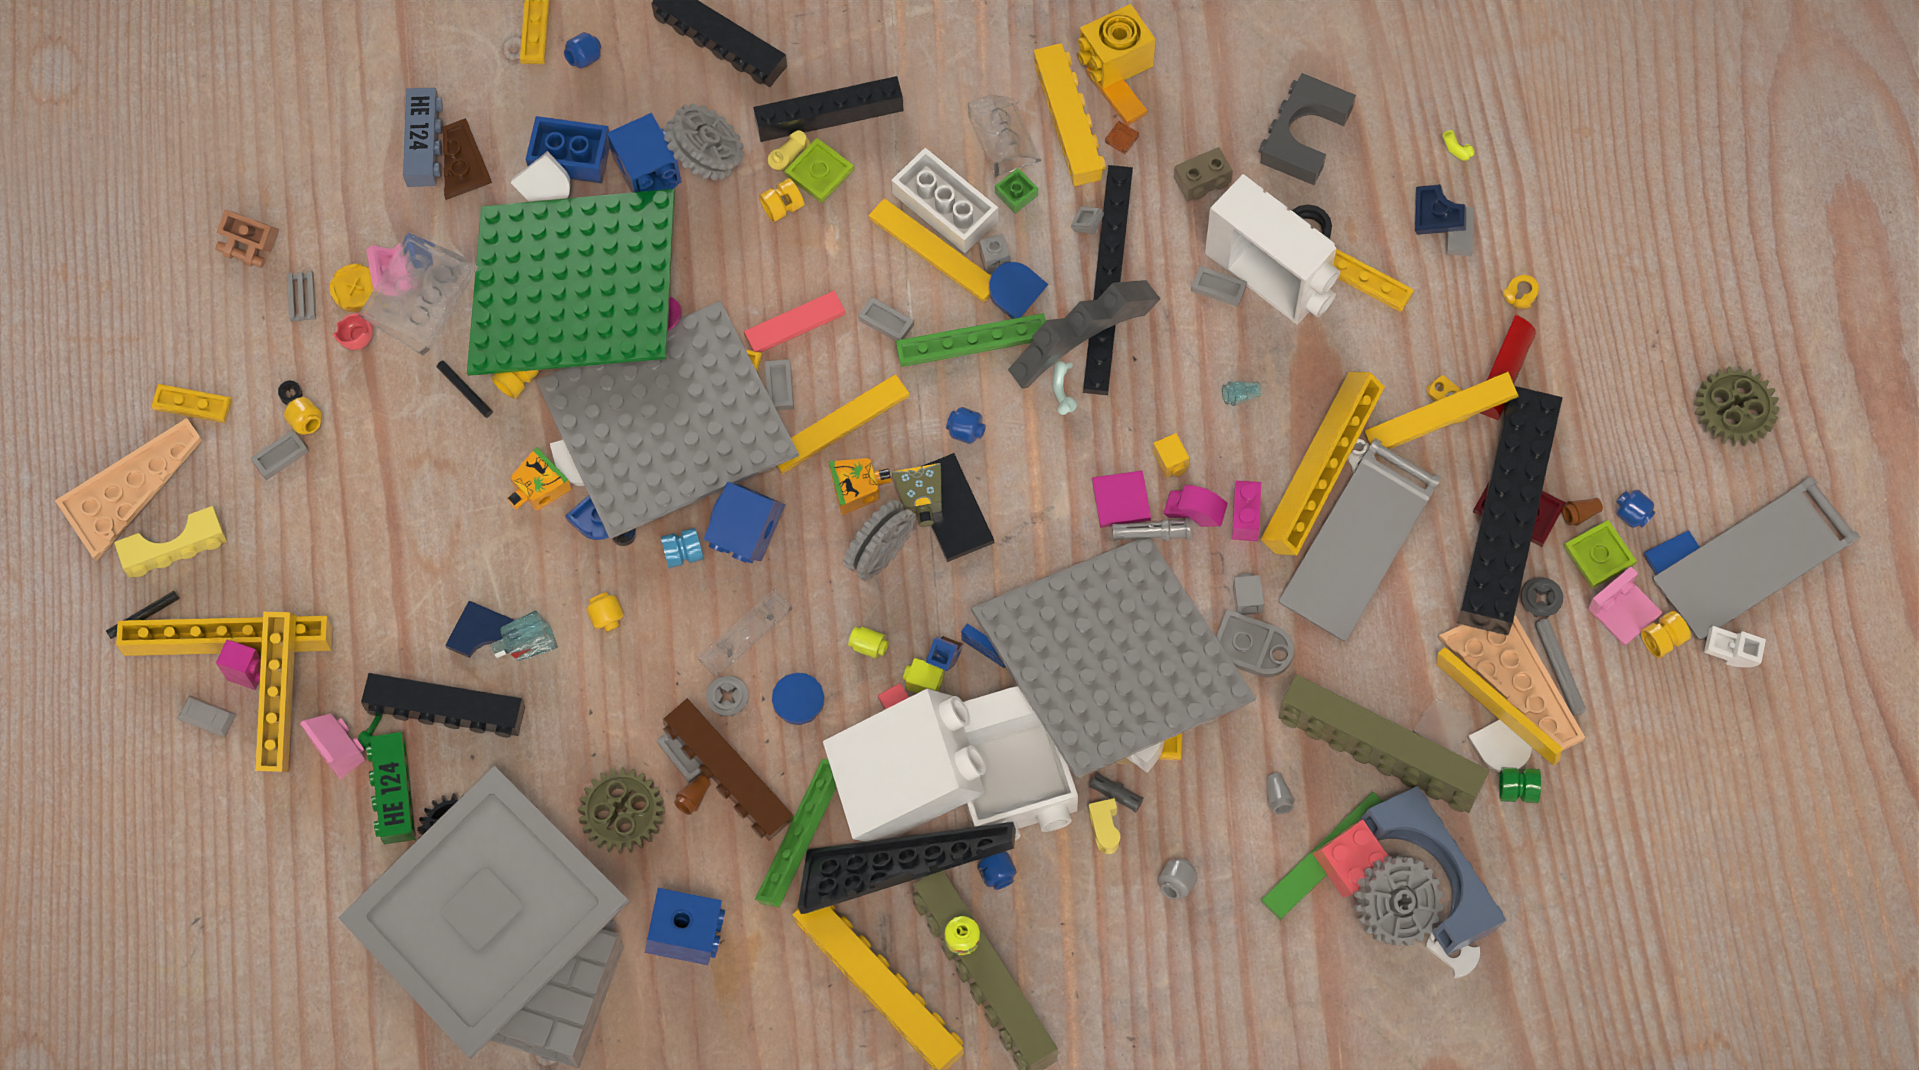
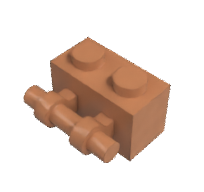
(248, 231)

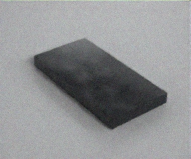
(960, 524)

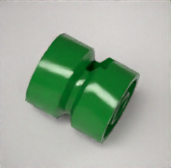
(1516, 784)

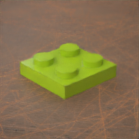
(819, 170)
(1600, 554)

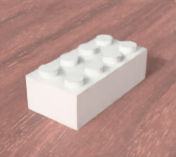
(944, 200)

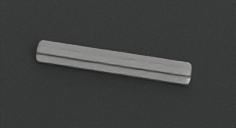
(1560, 667)

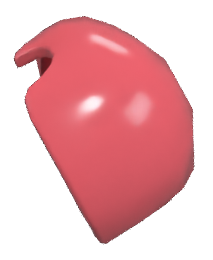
(353, 332)

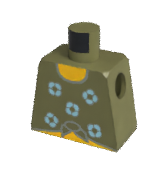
(920, 491)

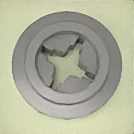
(727, 684)

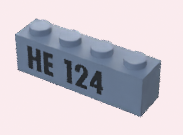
(421, 137)

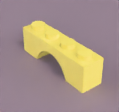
(201, 533)

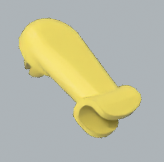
(783, 156)

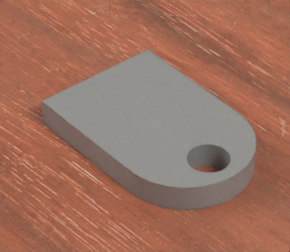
(1252, 642)

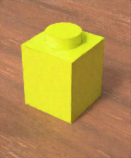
(922, 676)

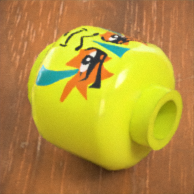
(953, 935)

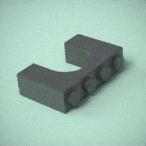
(1307, 97)

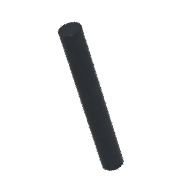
(475, 400)
(147, 611)

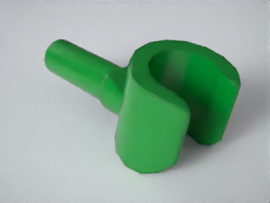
(364, 736)

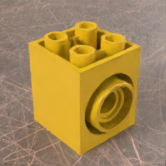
(1116, 46)

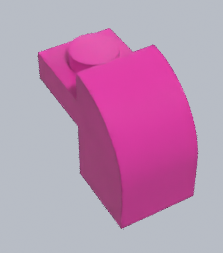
(1197, 503)

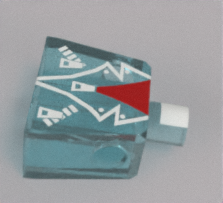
(525, 637)

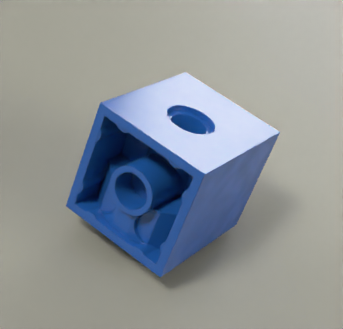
(644, 155)
(743, 522)
(701, 921)

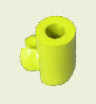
(1455, 149)

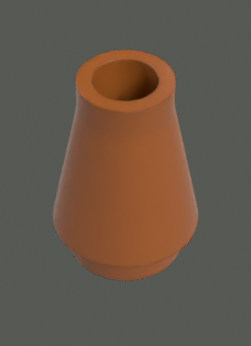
(1581, 510)
(691, 796)

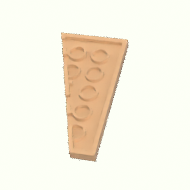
(115, 496)
(1518, 675)

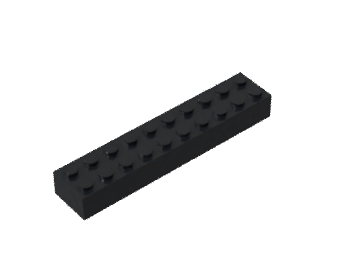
(1510, 511)

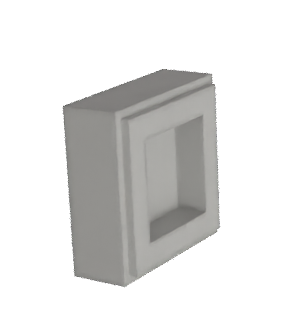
(1087, 219)

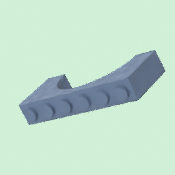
(1415, 821)

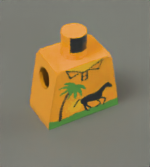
(537, 482)
(856, 483)

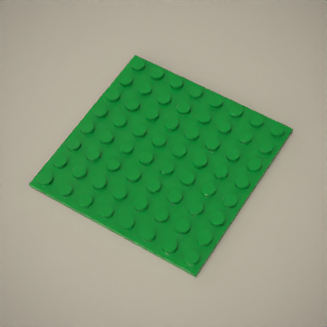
(572, 282)

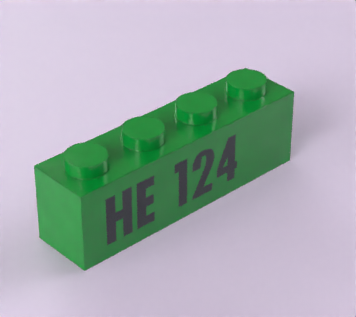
(392, 788)

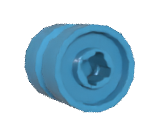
(682, 548)

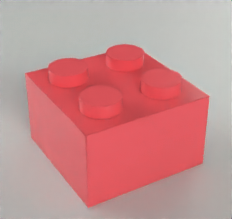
(1348, 856)

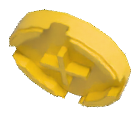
(351, 287)

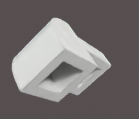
(1736, 649)

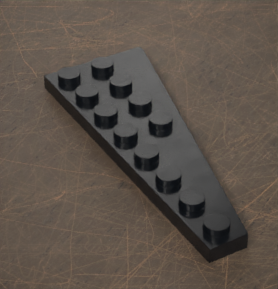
(862, 868)

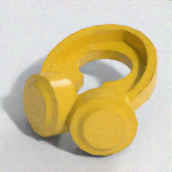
(1527, 299)

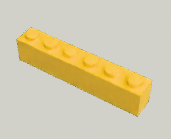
(1068, 114)
(275, 691)

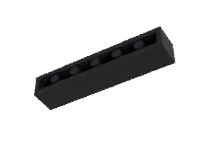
(723, 38)
(829, 108)
(443, 705)

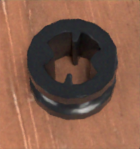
(286, 386)

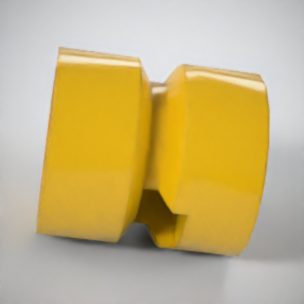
(773, 203)
(513, 382)
(1668, 633)

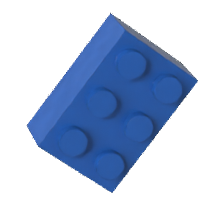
(575, 145)

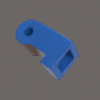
(944, 653)

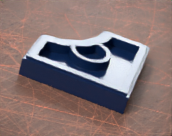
(1437, 213)
(475, 629)

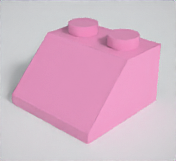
(334, 744)

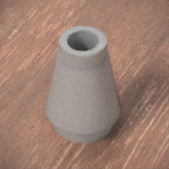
(1279, 795)

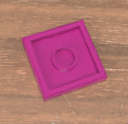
(1121, 499)

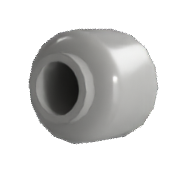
(1177, 879)

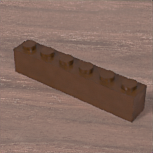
(727, 769)

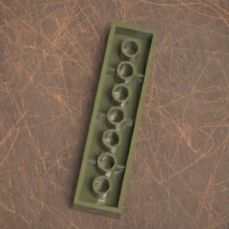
(1382, 744)
(987, 978)

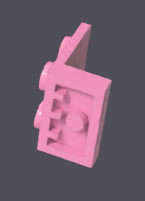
(1624, 607)

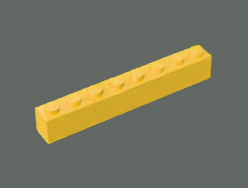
(1322, 463)
(210, 635)
(881, 986)

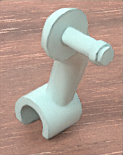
(1066, 403)

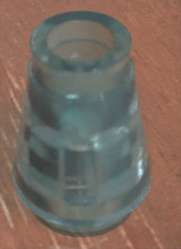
(1239, 391)

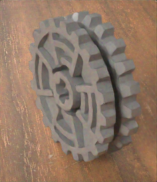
(703, 142)
(879, 540)
(1404, 919)

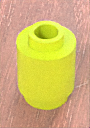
(868, 642)

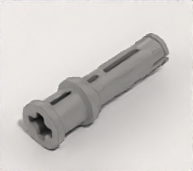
(1164, 529)

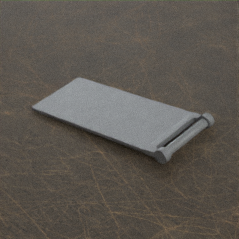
(1358, 542)
(1753, 559)

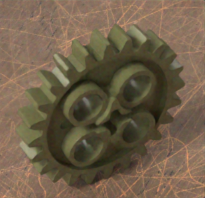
(1747, 425)
(600, 800)

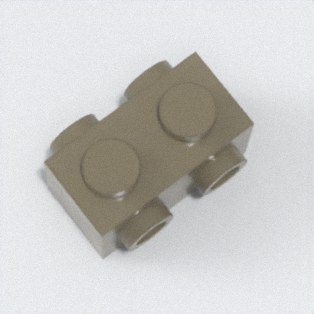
(1203, 174)

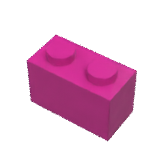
(1246, 510)
(240, 664)

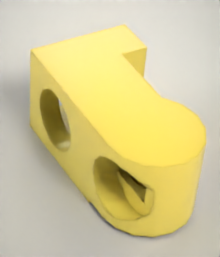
(1105, 833)

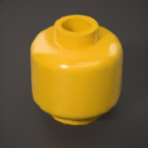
(303, 415)
(605, 612)

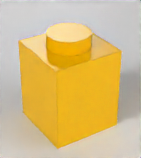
(1171, 456)

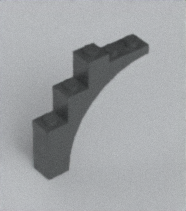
(1059, 336)

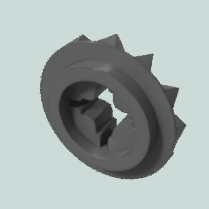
(1542, 586)

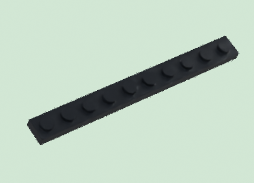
(1108, 272)

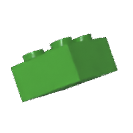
(1016, 190)

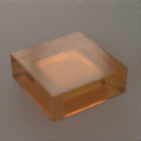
(1122, 137)

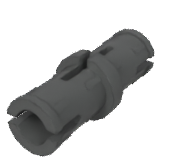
(1116, 791)

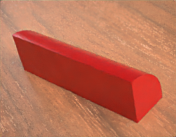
(1511, 356)

